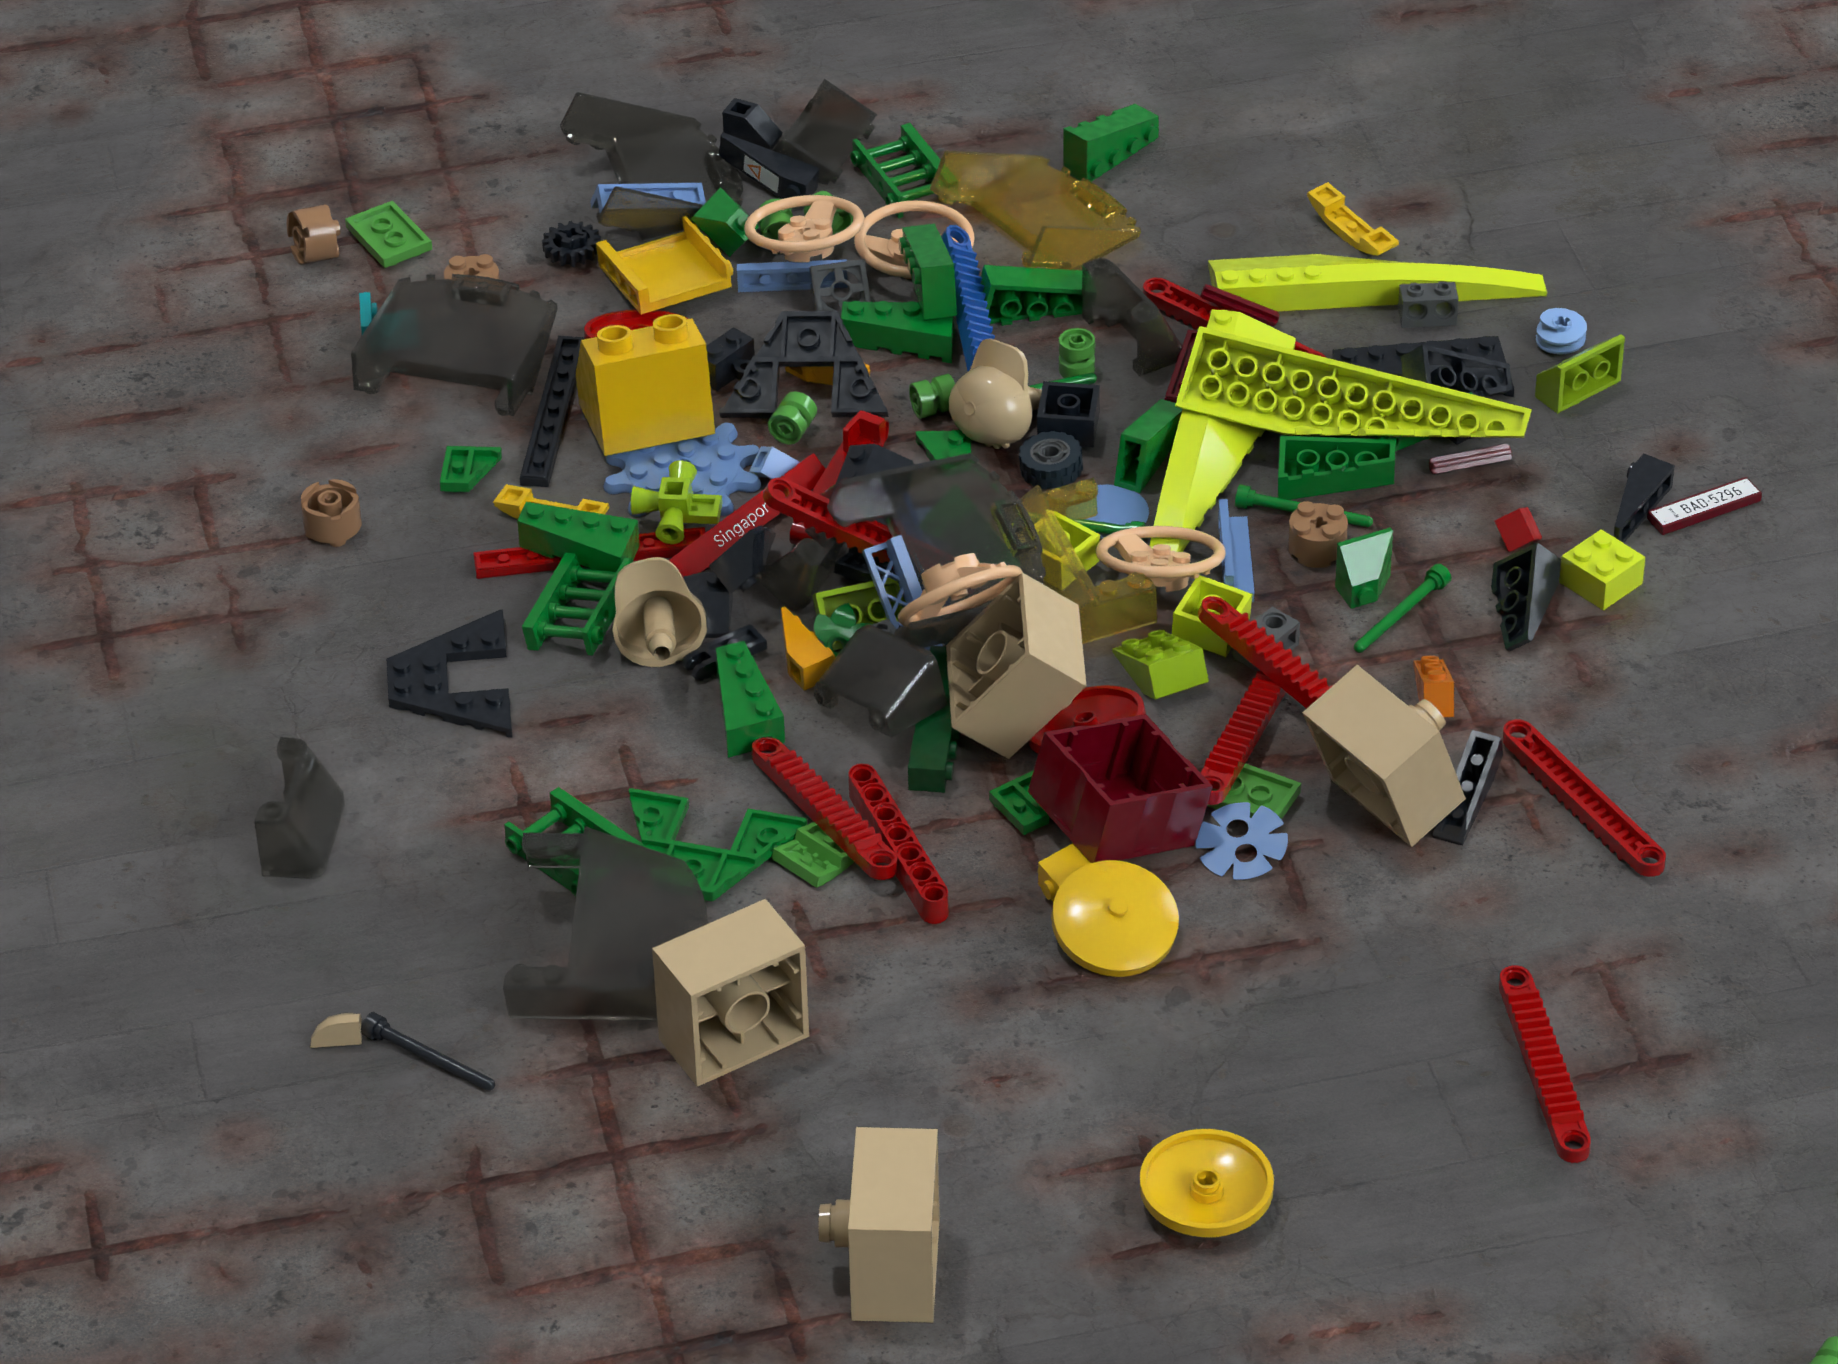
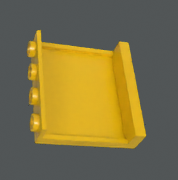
(666, 269)

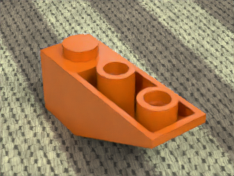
(1435, 683)

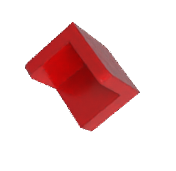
(864, 429)
(1518, 528)

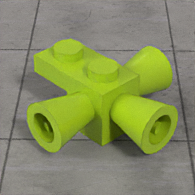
(677, 503)

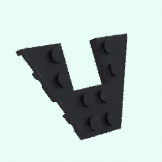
(805, 341)
(420, 676)

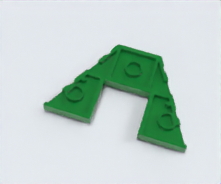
(716, 869)

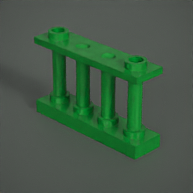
(918, 154)
(559, 591)
(573, 814)

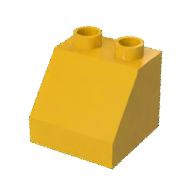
(645, 385)

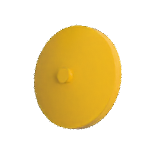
(1115, 918)
(1206, 1183)

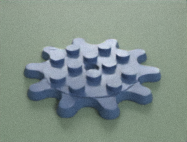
(715, 458)

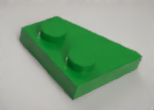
(943, 443)
(467, 466)
(1018, 805)

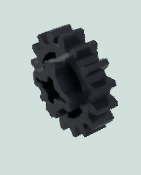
(571, 243)

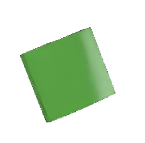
(812, 856)

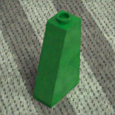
(1146, 445)

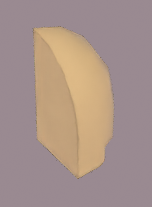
(338, 1031)

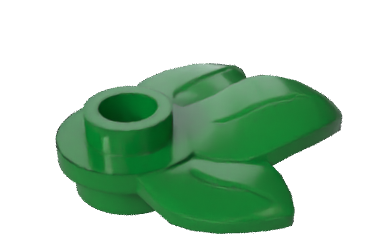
(838, 627)

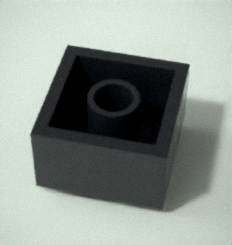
(1070, 410)

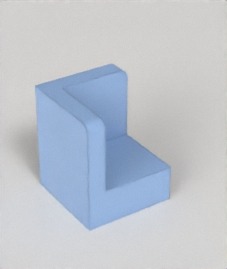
(772, 463)

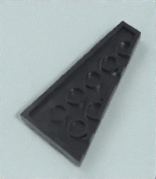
(1388, 357)

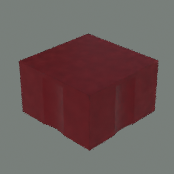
(1119, 789)

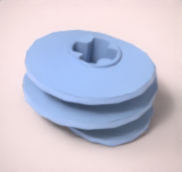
(1561, 331)

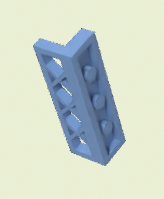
(682, 191)
(782, 276)
(1237, 561)
(904, 575)

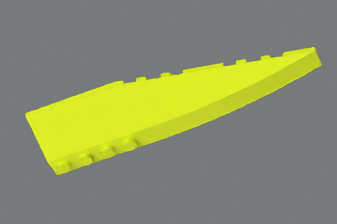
(1346, 282)
(1328, 397)
(1208, 448)

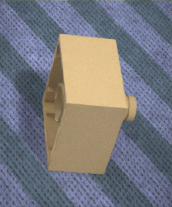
(1015, 666)
(1386, 754)
(731, 992)
(890, 1224)

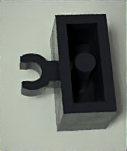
(729, 357)

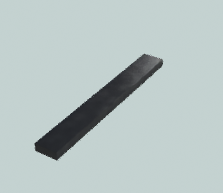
(551, 414)

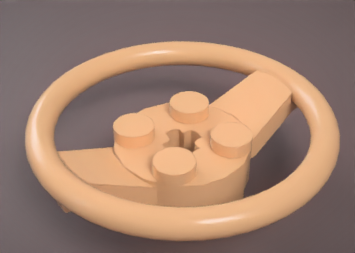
(805, 234)
(885, 253)
(1159, 564)
(953, 581)

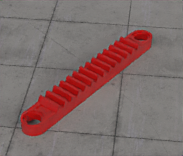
(1189, 306)
(812, 510)
(1263, 651)
(1241, 735)
(1583, 798)
(825, 807)
(1545, 1064)

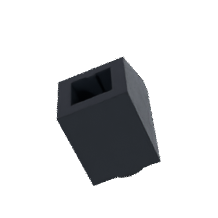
(750, 124)

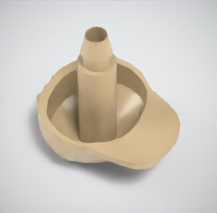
(994, 397)
(656, 614)

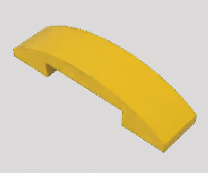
(1346, 224)
(513, 498)

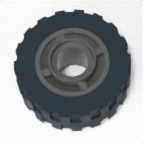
(1051, 460)

